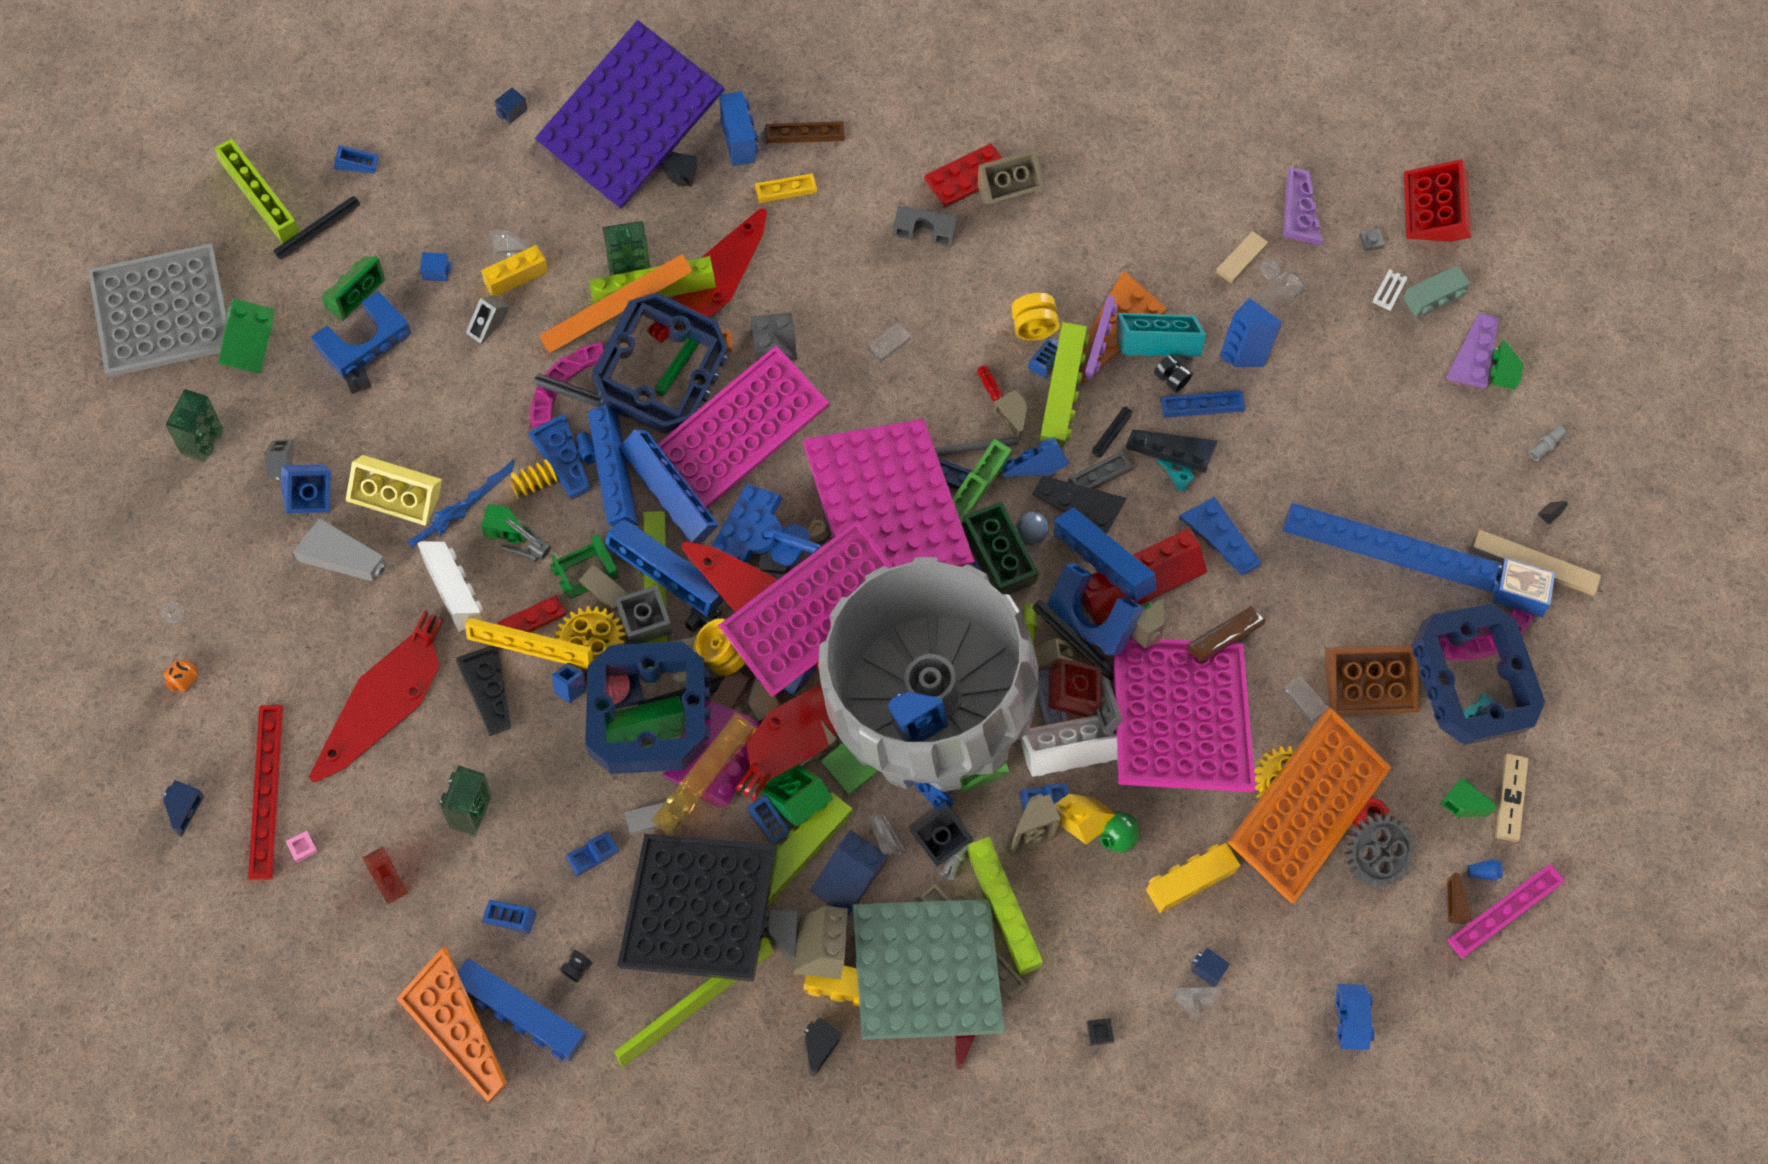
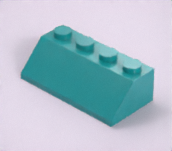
(1159, 335)

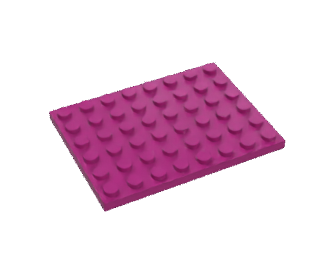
(893, 488)
(1183, 718)

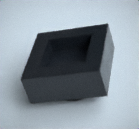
(1100, 1032)

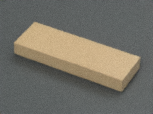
(1241, 257)

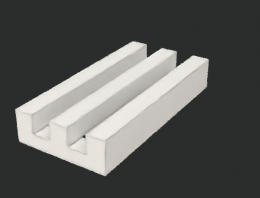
(1396, 277)

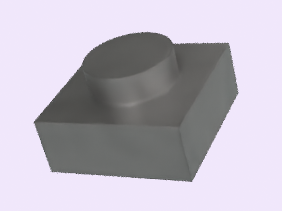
(1371, 240)

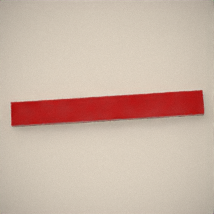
(265, 793)

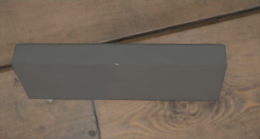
(1102, 471)
(1109, 711)

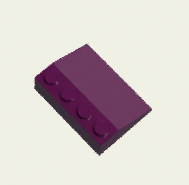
(724, 785)

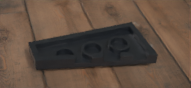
(1180, 450)
(1095, 505)
(486, 685)

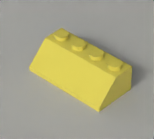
(393, 489)

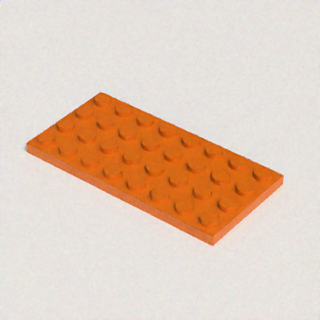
(1309, 805)

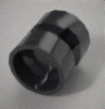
(1171, 371)

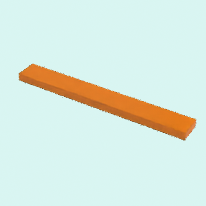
(615, 303)

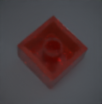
(1074, 688)

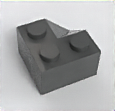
(772, 331)
(643, 615)

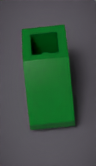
(1506, 368)
(495, 527)
(1467, 802)

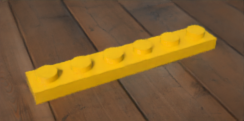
(528, 643)

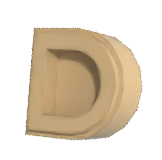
(818, 531)

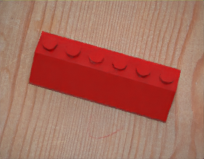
(1172, 561)

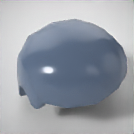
(1032, 528)

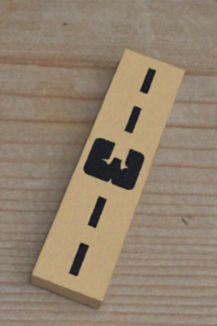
(1511, 798)

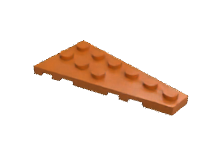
(1130, 299)
(446, 1014)

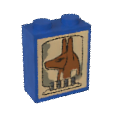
(1523, 587)

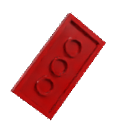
(960, 177)

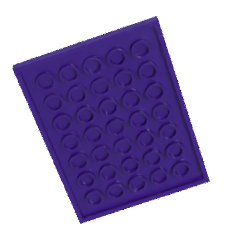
(629, 114)

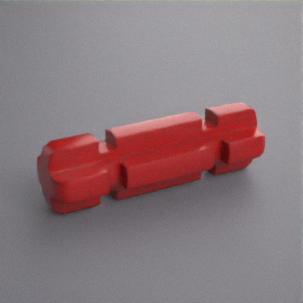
(989, 383)

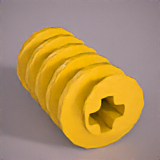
(532, 478)

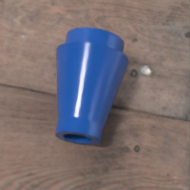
(585, 448)
(1486, 870)

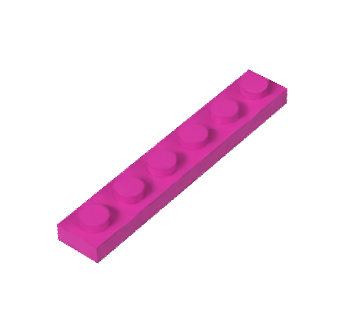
(1505, 911)

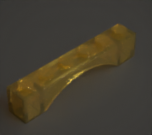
(705, 770)

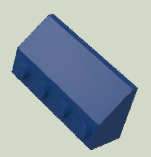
(1250, 336)

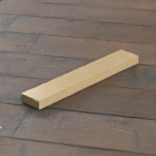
(1564, 572)

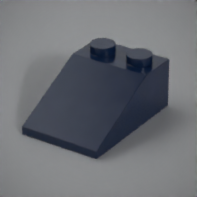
(849, 872)

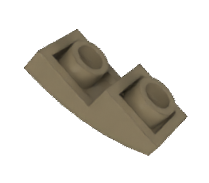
(602, 586)

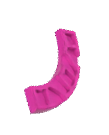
(562, 370)
(1482, 645)

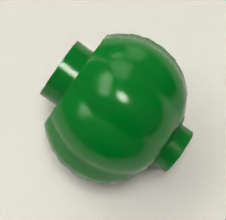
(1120, 833)

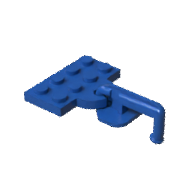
(756, 530)

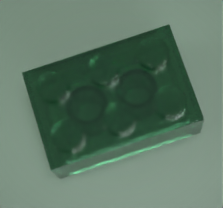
(626, 247)
(194, 425)
(466, 800)

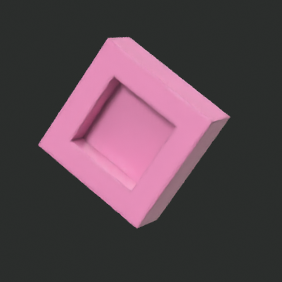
(301, 846)

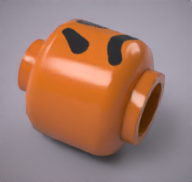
(180, 675)

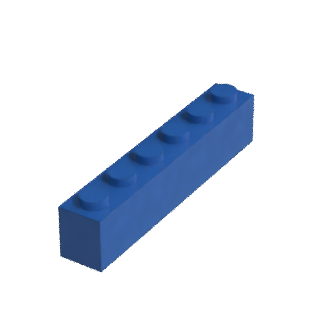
(612, 466)
(668, 486)
(1104, 554)
(663, 566)
(521, 1011)

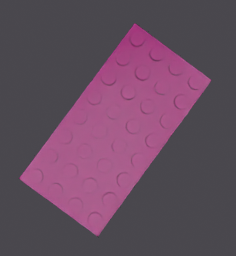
(743, 426)
(789, 620)

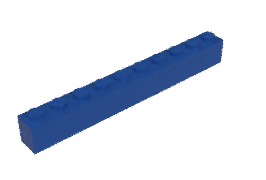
(1391, 547)

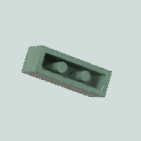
(1436, 291)

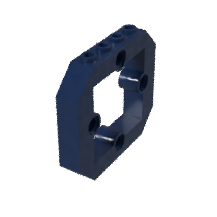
(669, 314)
(1515, 666)
(663, 754)

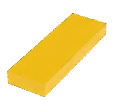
(785, 188)

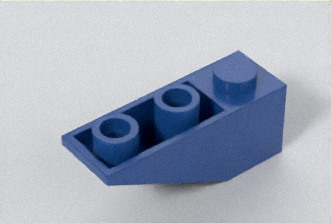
(1038, 461)

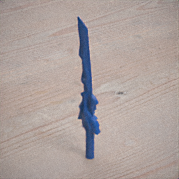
(458, 510)

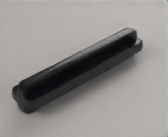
(1112, 431)

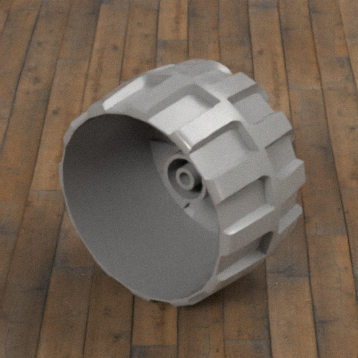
(937, 636)

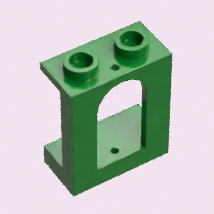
(597, 548)

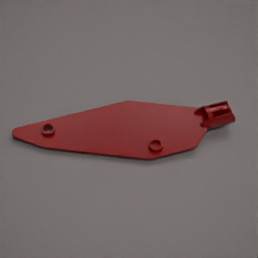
(729, 264)
(730, 577)
(382, 698)
(787, 738)

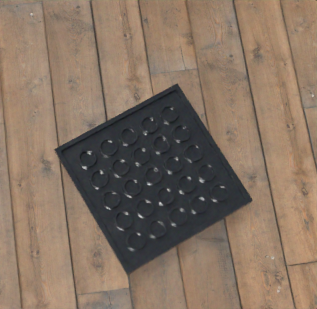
(698, 907)

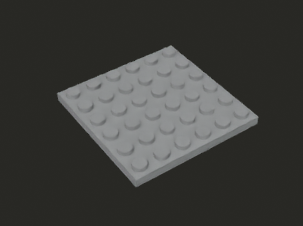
(158, 309)

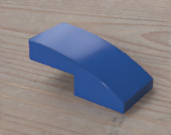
(1056, 791)
(592, 854)

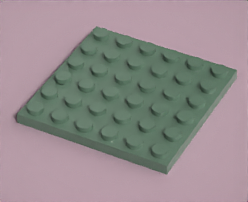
(926, 969)

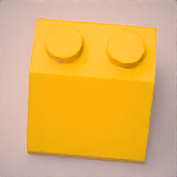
(1083, 816)

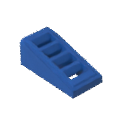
(348, 165)
(1039, 367)
(775, 815)
(524, 914)

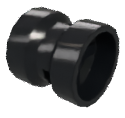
(357, 380)
(577, 964)

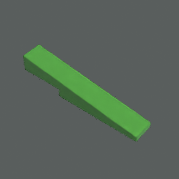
(981, 478)

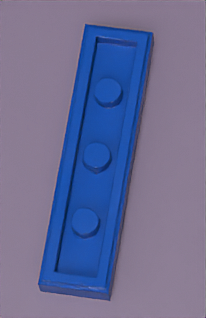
(1202, 404)

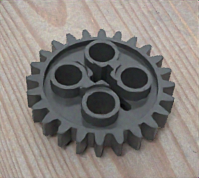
(1394, 863)

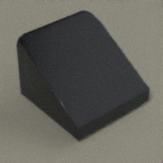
(1552, 511)

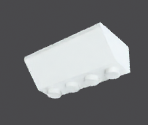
(450, 582)
(1067, 746)

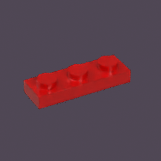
(536, 615)

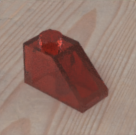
(385, 875)

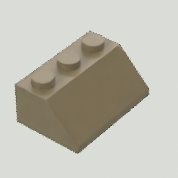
(1009, 177)
(1036, 824)
(821, 943)

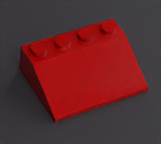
(1438, 202)

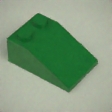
(246, 336)
(797, 794)

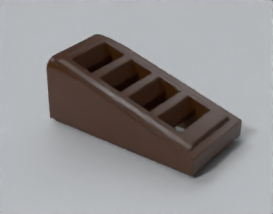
(1457, 902)

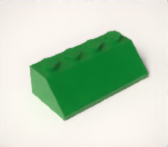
(662, 717)

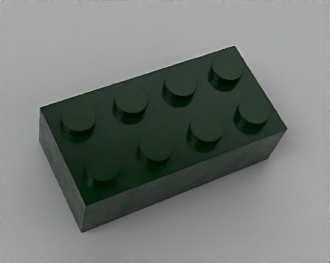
(999, 549)

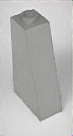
(338, 552)

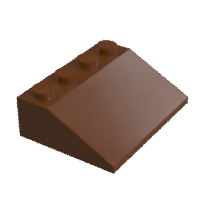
(1372, 679)

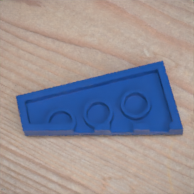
(558, 448)
(1219, 531)

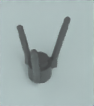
(538, 547)

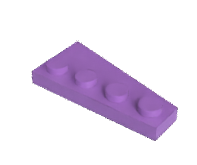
(1299, 212)
(1103, 329)
(1476, 353)

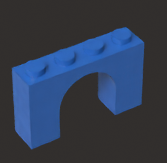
(350, 358)
(1066, 603)

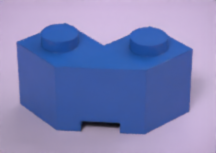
(1355, 1019)

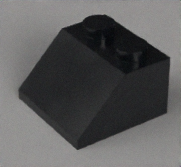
(940, 832)

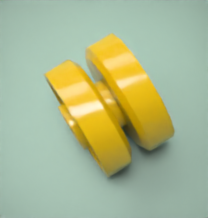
(1035, 316)
(717, 649)

